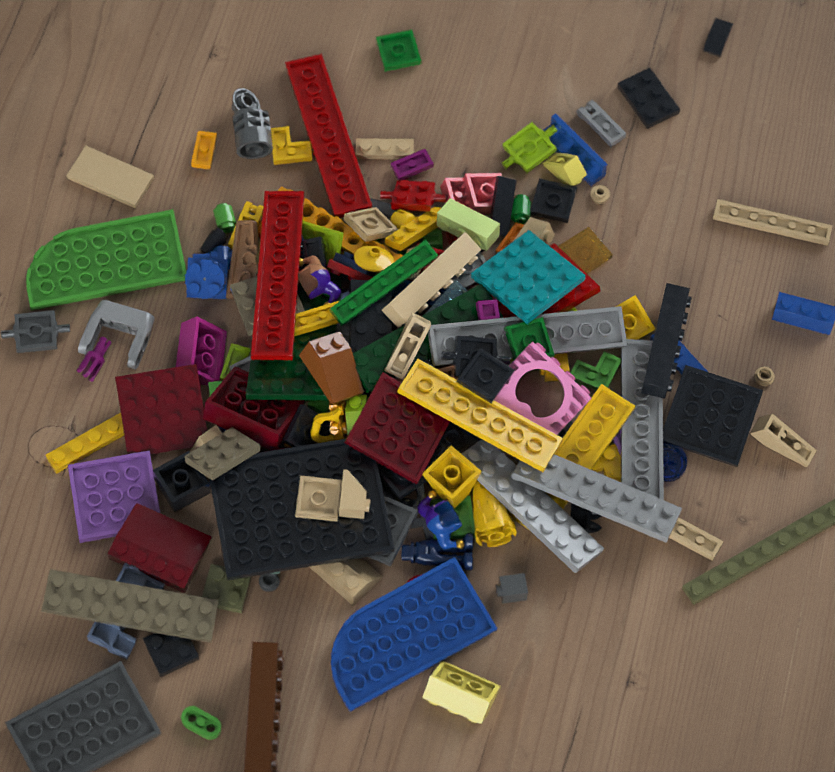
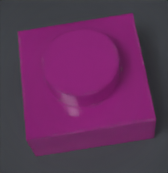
(487, 309)

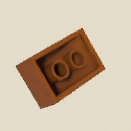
(333, 367)

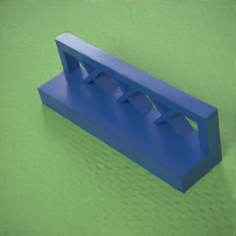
(570, 143)

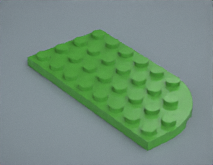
(106, 260)

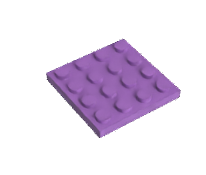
(107, 492)

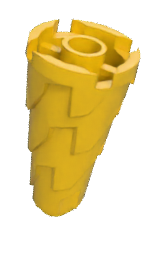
(491, 518)

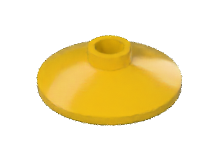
(373, 258)

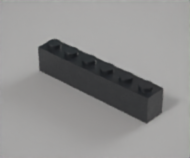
(665, 341)

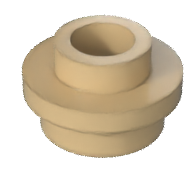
(600, 199)
(766, 371)

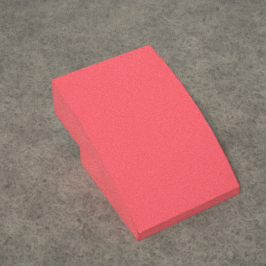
(472, 190)

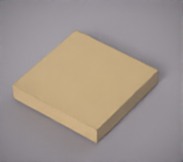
(369, 224)
(318, 498)

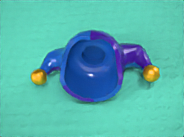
(441, 520)

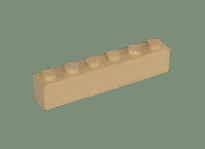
(432, 279)

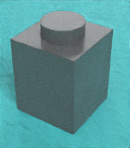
(512, 588)

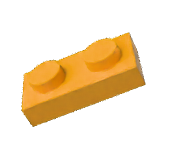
(204, 150)

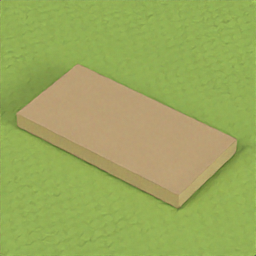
(110, 176)

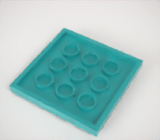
(528, 276)

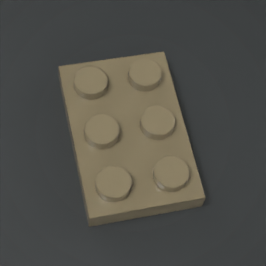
(222, 453)

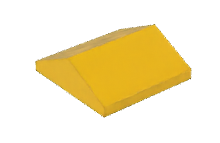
(635, 319)

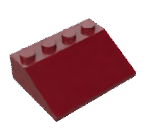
(258, 419)
(159, 547)

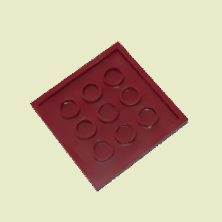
(161, 409)
(396, 430)

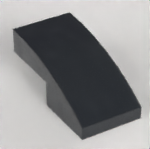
(717, 37)

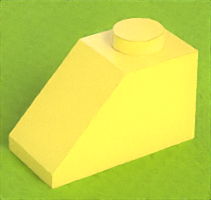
(566, 168)

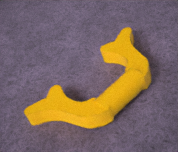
(319, 419)

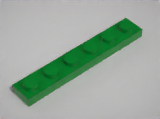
(383, 283)

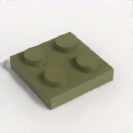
(230, 593)

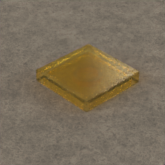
(586, 250)

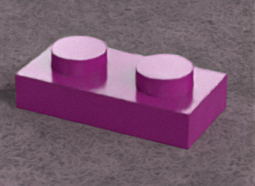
(412, 165)

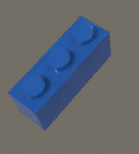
(804, 313)

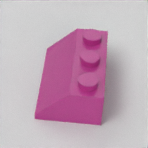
(202, 345)

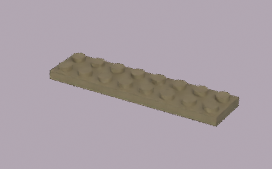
(130, 605)

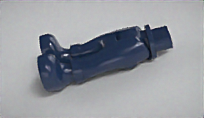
(428, 553)

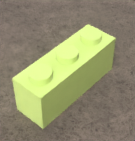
(459, 219)

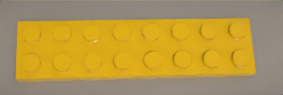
(485, 420)
(592, 432)

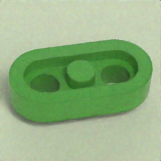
(202, 722)

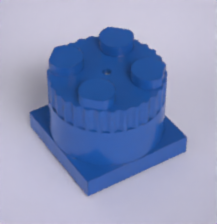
(206, 278)

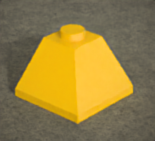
(452, 476)

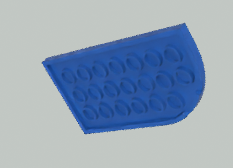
(407, 633)

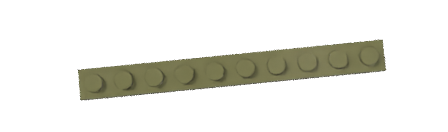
(760, 553)

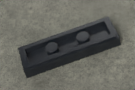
(503, 203)

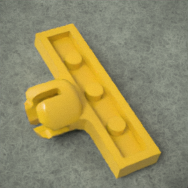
(410, 227)

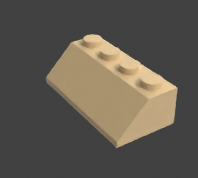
(349, 578)

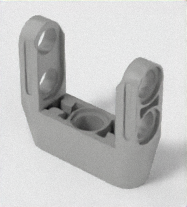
(122, 319)

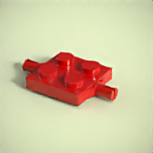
(413, 195)

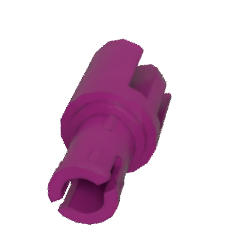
(94, 359)

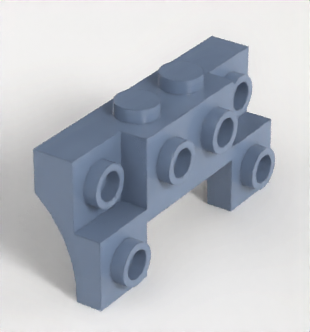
(111, 635)

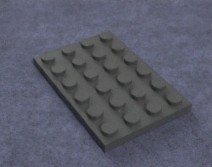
(85, 724)

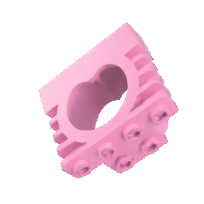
(574, 395)

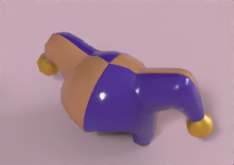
(317, 280)

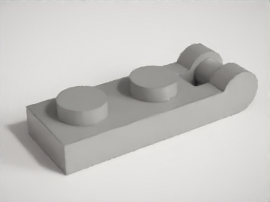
(601, 123)

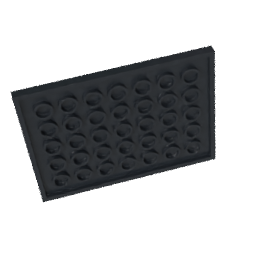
(259, 503)

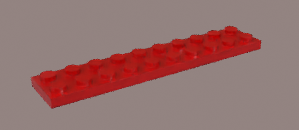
(328, 135)
(278, 276)

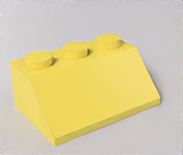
(461, 692)

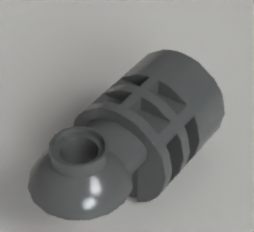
(251, 126)

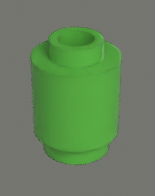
(225, 217)

